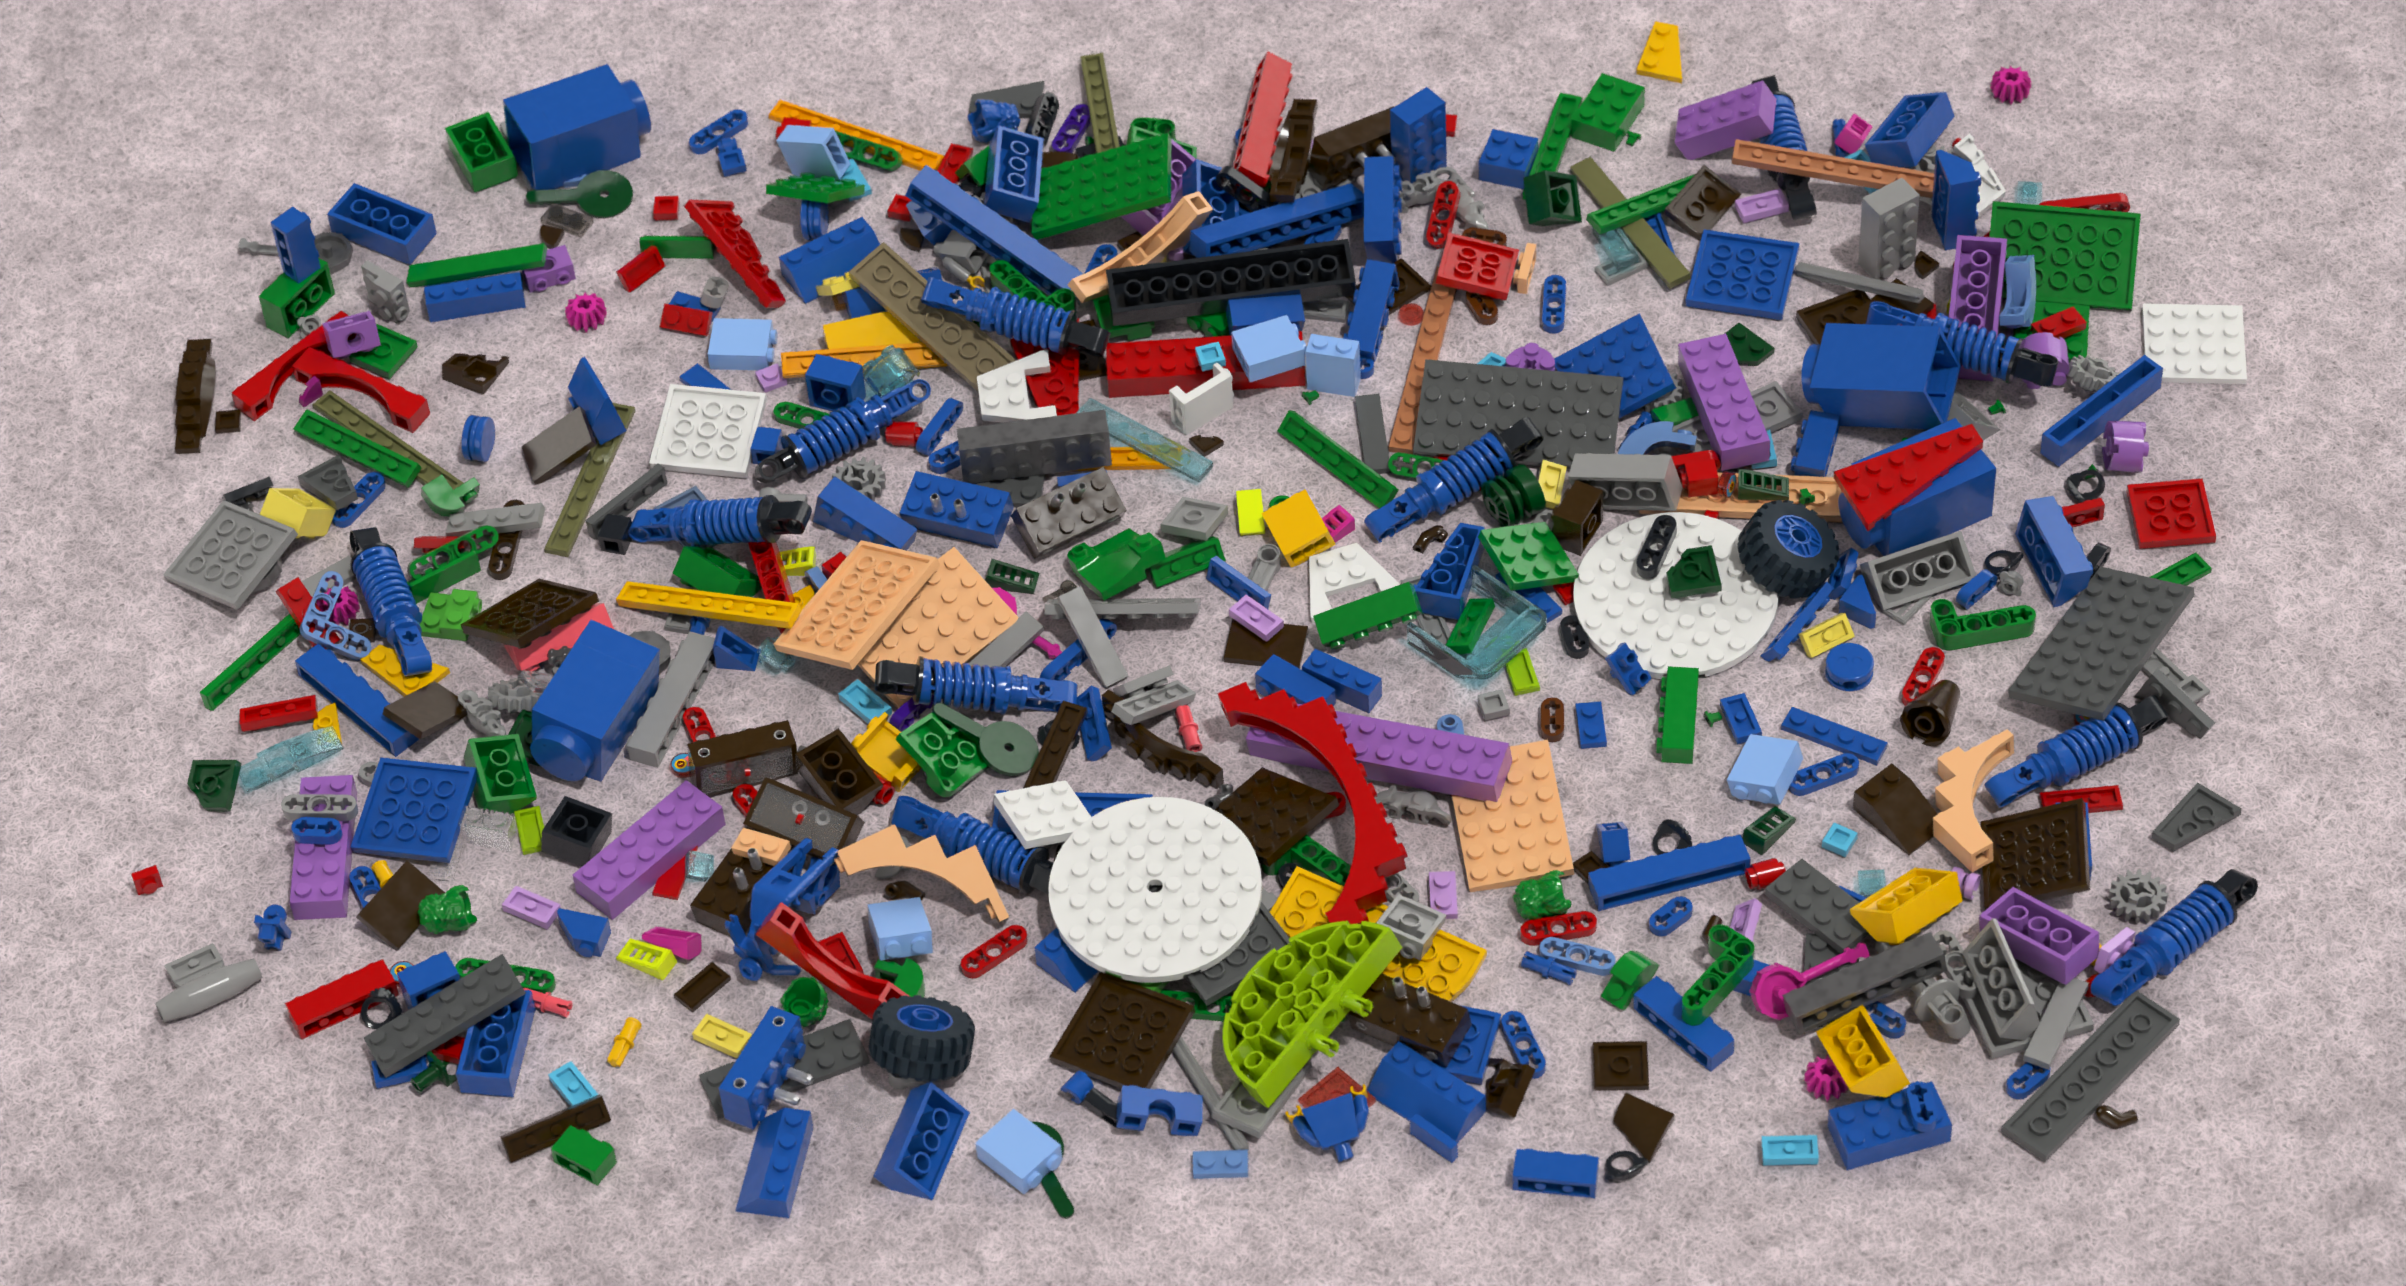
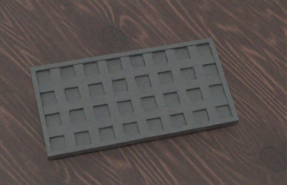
(1468, 399)
(2101, 643)

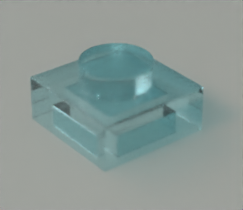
(2029, 192)
(699, 866)
(1870, 881)

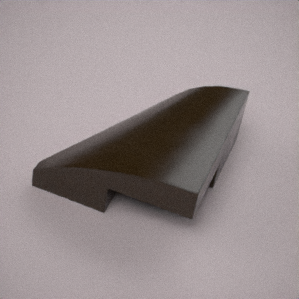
(465, 368)
(1507, 1086)
(1643, 1124)

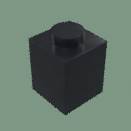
(614, 534)

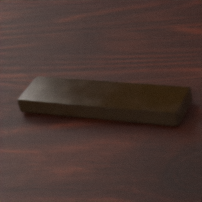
(1057, 744)
(549, 1129)

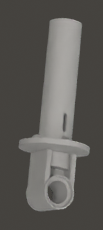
(1938, 1002)

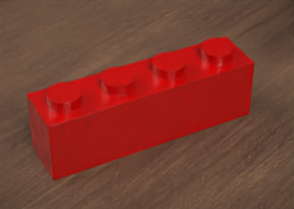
(338, 999)

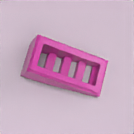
(1853, 134)
(1341, 520)
(681, 943)

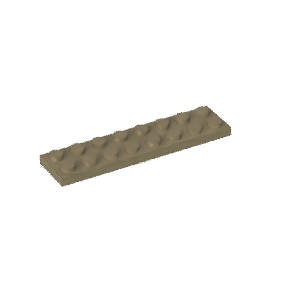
(945, 333)

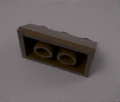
(838, 773)

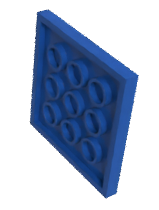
(1742, 274)
(1626, 353)
(414, 810)

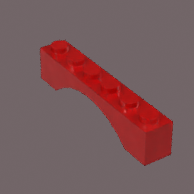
(259, 392)
(404, 407)
(792, 938)

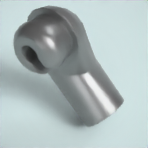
(1225, 791)

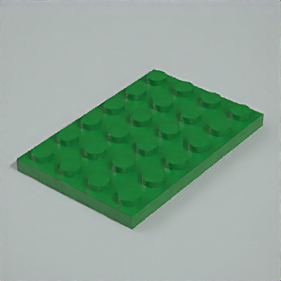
(1103, 186)
(2076, 251)

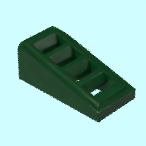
(1749, 491)
(1003, 569)
(1762, 843)

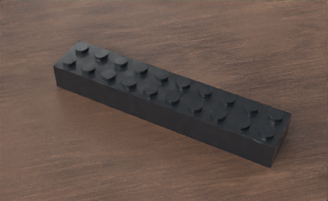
(1208, 283)

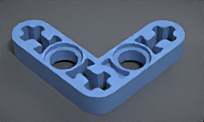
(321, 620)

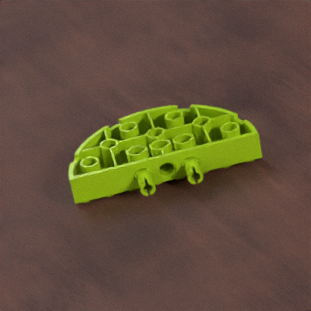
(1299, 998)

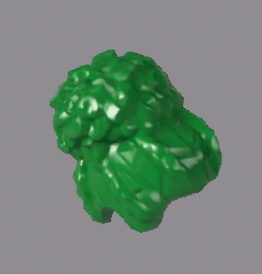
(1541, 897)
(447, 911)
(805, 999)

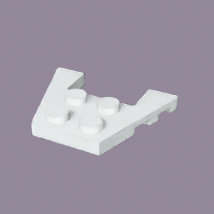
(1991, 187)
(1005, 394)
(1343, 571)

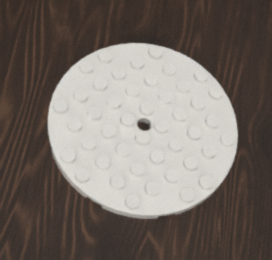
(1687, 631)
(1147, 936)

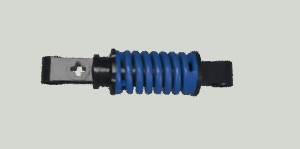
(1788, 135)

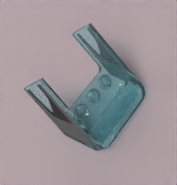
(1496, 645)

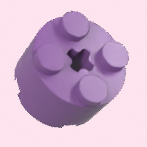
(2047, 344)
(1531, 357)
(2125, 446)

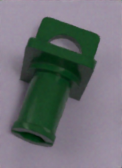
(434, 1072)

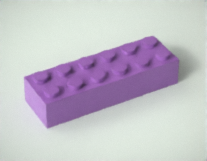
(1978, 287)
(1723, 402)
(648, 849)
(321, 870)

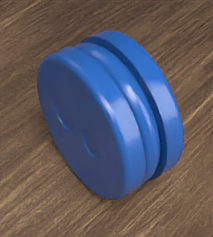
(814, 219)
(478, 438)
(1849, 667)

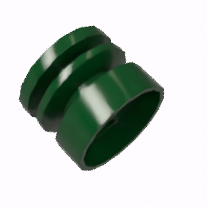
(1513, 496)

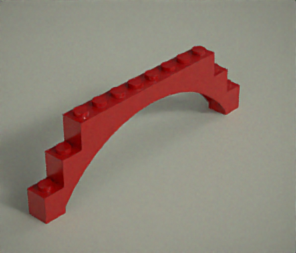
(1316, 731)

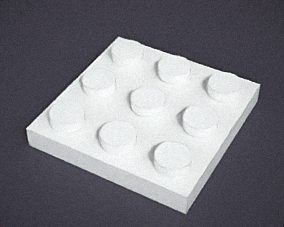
(1042, 813)

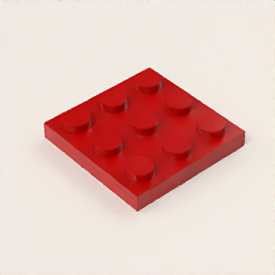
(1477, 266)
(2171, 513)

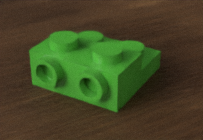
(446, 613)

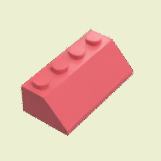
(562, 635)

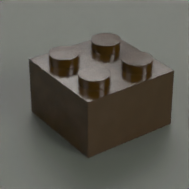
(1578, 517)

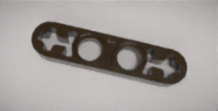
(505, 540)

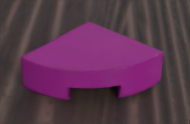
(311, 393)

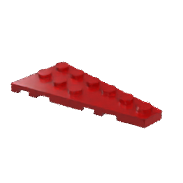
(736, 246)
(1057, 387)
(1899, 476)

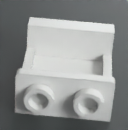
(1202, 403)

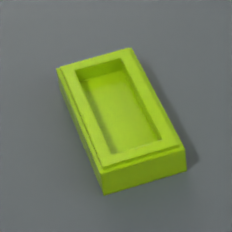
(1522, 674)
(530, 829)

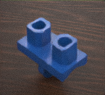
(1627, 669)
(273, 927)

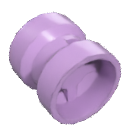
(1967, 882)

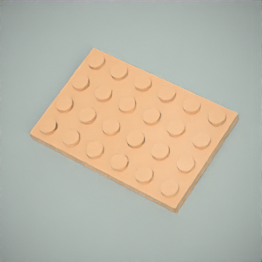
(857, 604)
(945, 621)
(1521, 832)

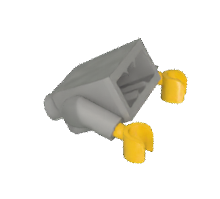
(961, 258)

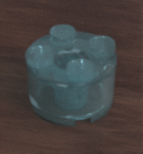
(889, 371)

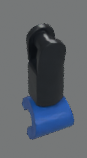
(1083, 1090)

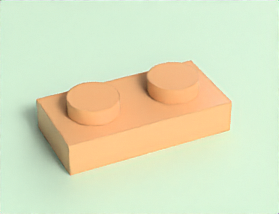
(1526, 262)
(769, 848)

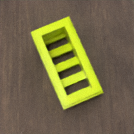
(799, 554)
(658, 968)

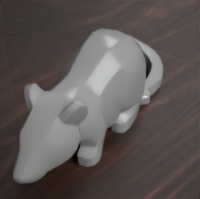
(1425, 187)
(1467, 209)
(481, 714)
(1416, 805)

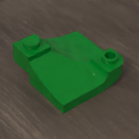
(1115, 562)
(943, 753)

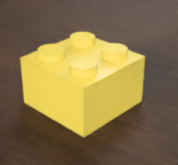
(299, 511)

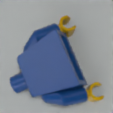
(1333, 1122)

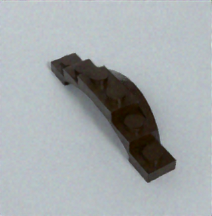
(1293, 151)
(194, 395)
(1161, 754)

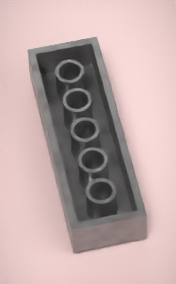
(1034, 446)

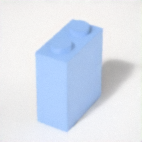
(813, 151)
(741, 344)
(1269, 348)
(1333, 365)
(1765, 769)
(900, 928)
(1019, 1151)

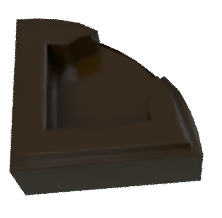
(551, 236)
(912, 238)
(1925, 265)
(1206, 445)

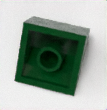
(1552, 198)

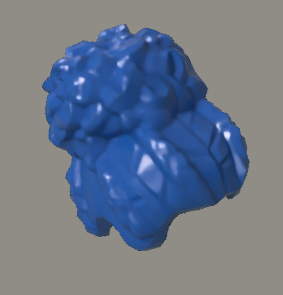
(989, 116)

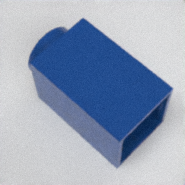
(575, 127)
(1882, 375)
(1943, 508)
(593, 703)

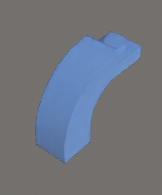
(2020, 292)
(1655, 436)

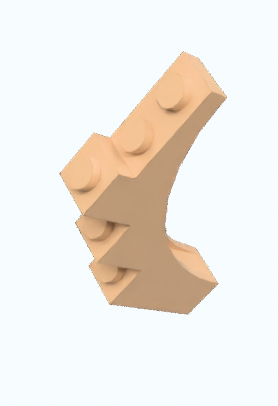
(1152, 248)
(1962, 776)

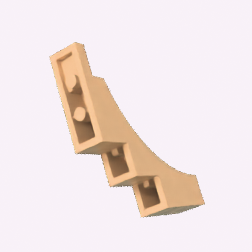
(963, 870)

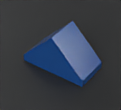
(1858, 604)
(733, 652)

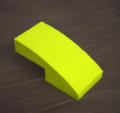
(1249, 512)

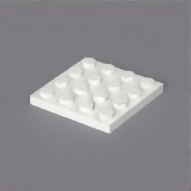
(2196, 342)
(708, 430)

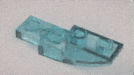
(290, 755)

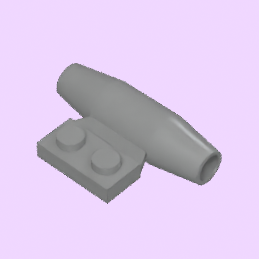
(204, 982)

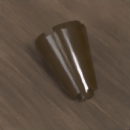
(1932, 713)

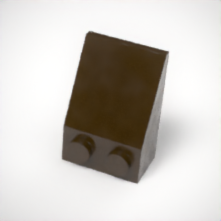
(1896, 809)

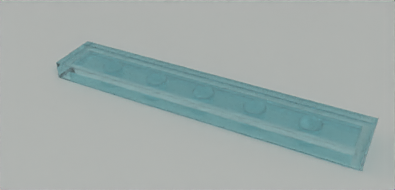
(1152, 443)

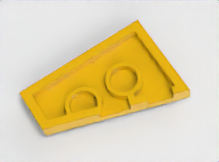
(1662, 54)
(386, 666)

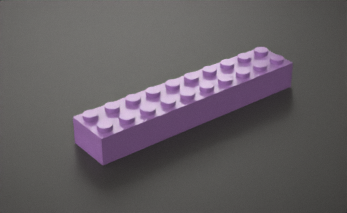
(1406, 756)

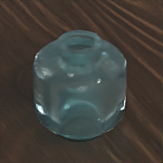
(772, 659)

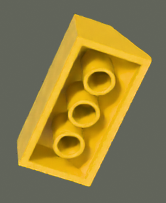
(1908, 904)
(1862, 1055)

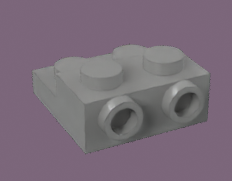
(386, 292)
(1412, 925)

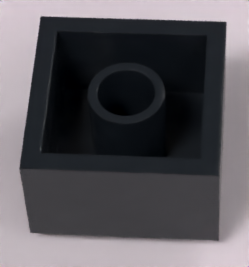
(576, 831)

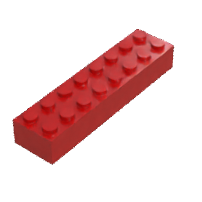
(1160, 365)

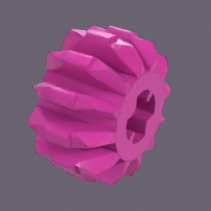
(2010, 84)
(585, 311)
(345, 606)
(1824, 1078)

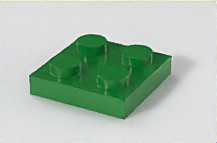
(388, 356)

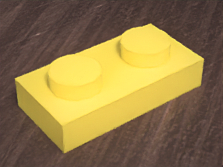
(1551, 480)
(1826, 635)
(721, 1036)

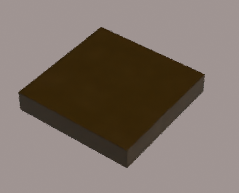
(1620, 1066)

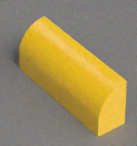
(867, 331)

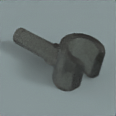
(1065, 587)

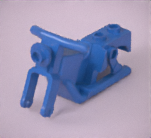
(778, 886)

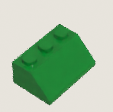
(715, 572)
(501, 773)

